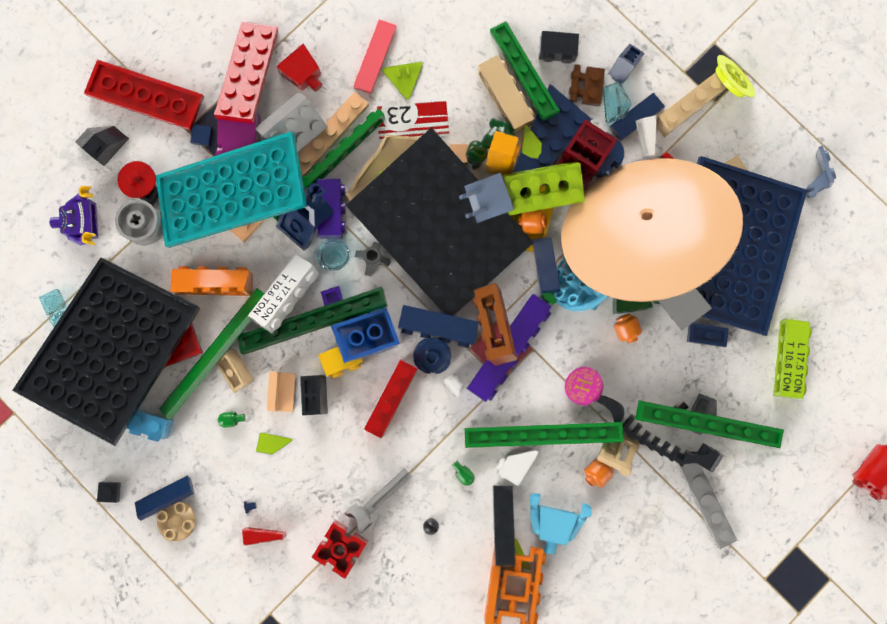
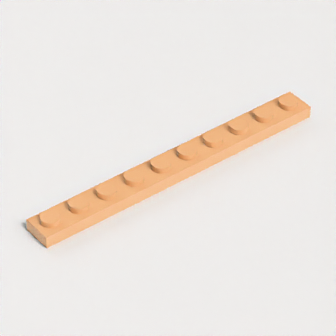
(319, 146)

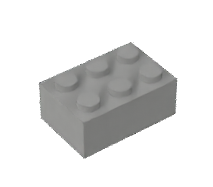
(294, 116)

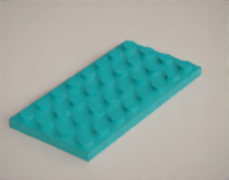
(231, 190)

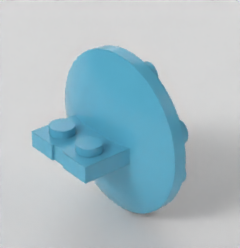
(575, 294)

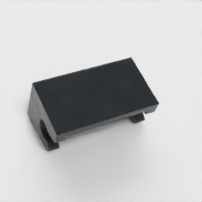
(313, 395)

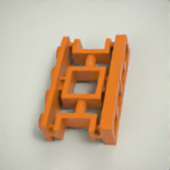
(499, 582)

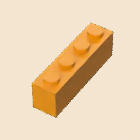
(502, 154)

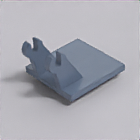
(827, 176)
(488, 198)

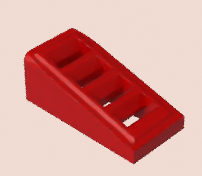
(257, 535)

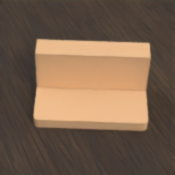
(281, 391)

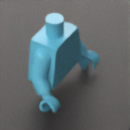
(555, 524)

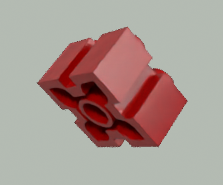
(328, 552)

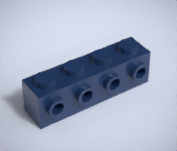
(438, 325)

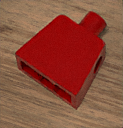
(301, 69)

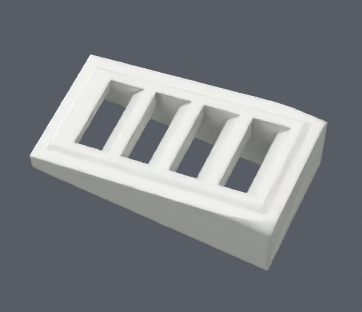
(647, 134)
(454, 384)

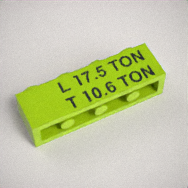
(792, 359)

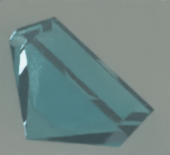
(615, 102)

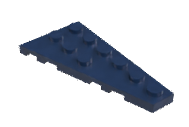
(553, 133)

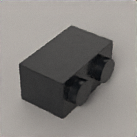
(558, 46)

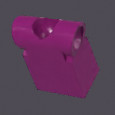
(236, 135)

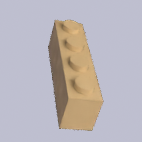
(505, 93)
(689, 105)

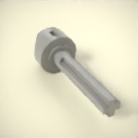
(362, 514)

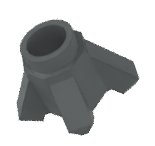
(372, 258)

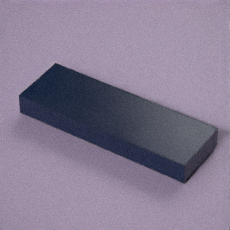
(648, 107)
(546, 265)
(164, 498)

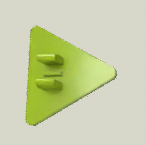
(403, 77)

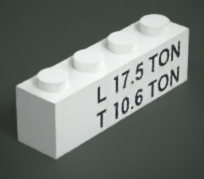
(284, 294)

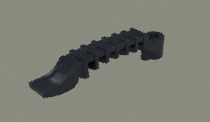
(705, 456)

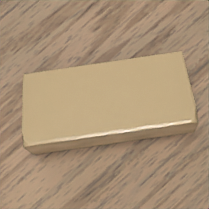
(234, 370)

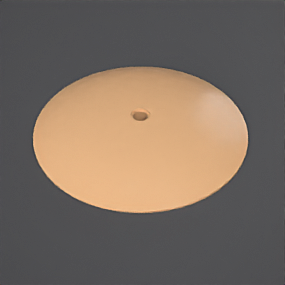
(652, 230)

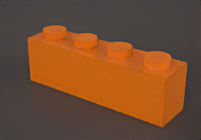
(211, 282)

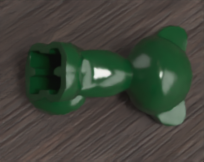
(478, 150)

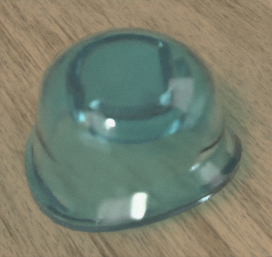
(333, 254)

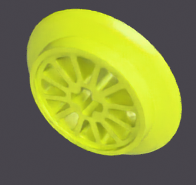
(734, 78)

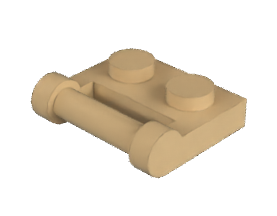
(611, 453)

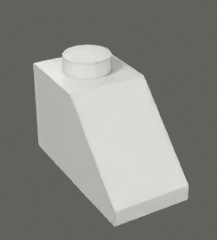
(516, 465)

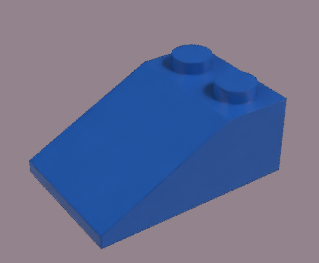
(365, 335)

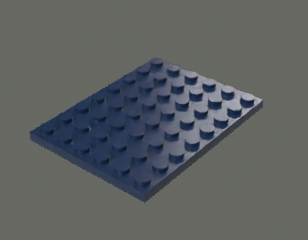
(750, 282)

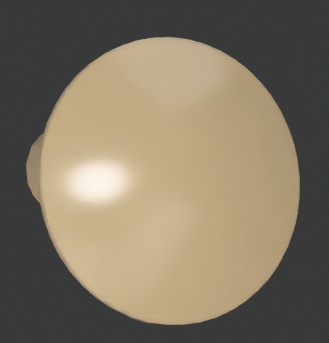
(176, 521)

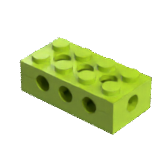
(552, 196)

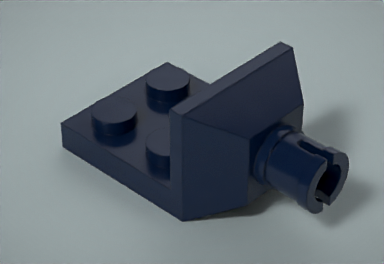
(303, 223)

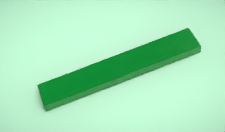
(524, 71)

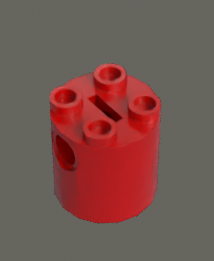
(873, 473)

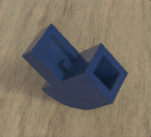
(613, 159)

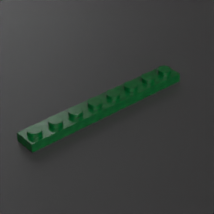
(313, 320)

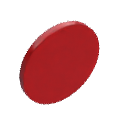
(136, 179)

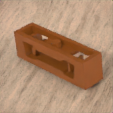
(505, 351)

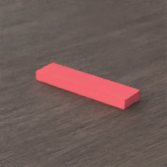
(375, 56)

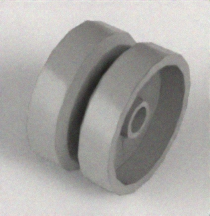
(139, 222)

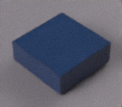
(201, 135)

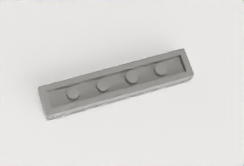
(708, 504)

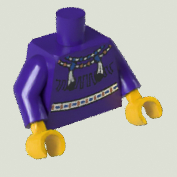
(78, 218)

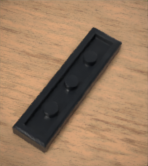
(503, 526)

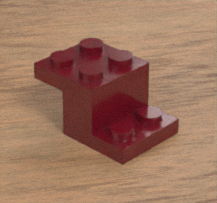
(590, 149)

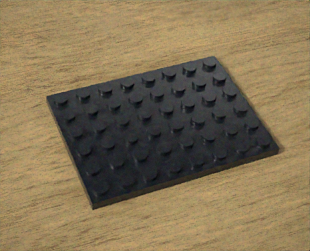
(424, 224)
(107, 351)

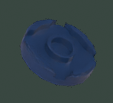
(432, 356)

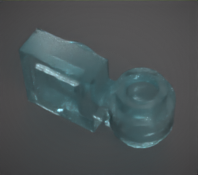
(52, 305)

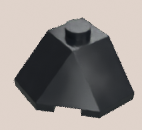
(102, 142)

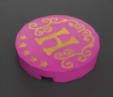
(584, 386)

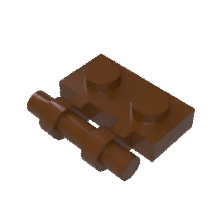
(592, 88)

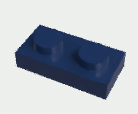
(707, 335)

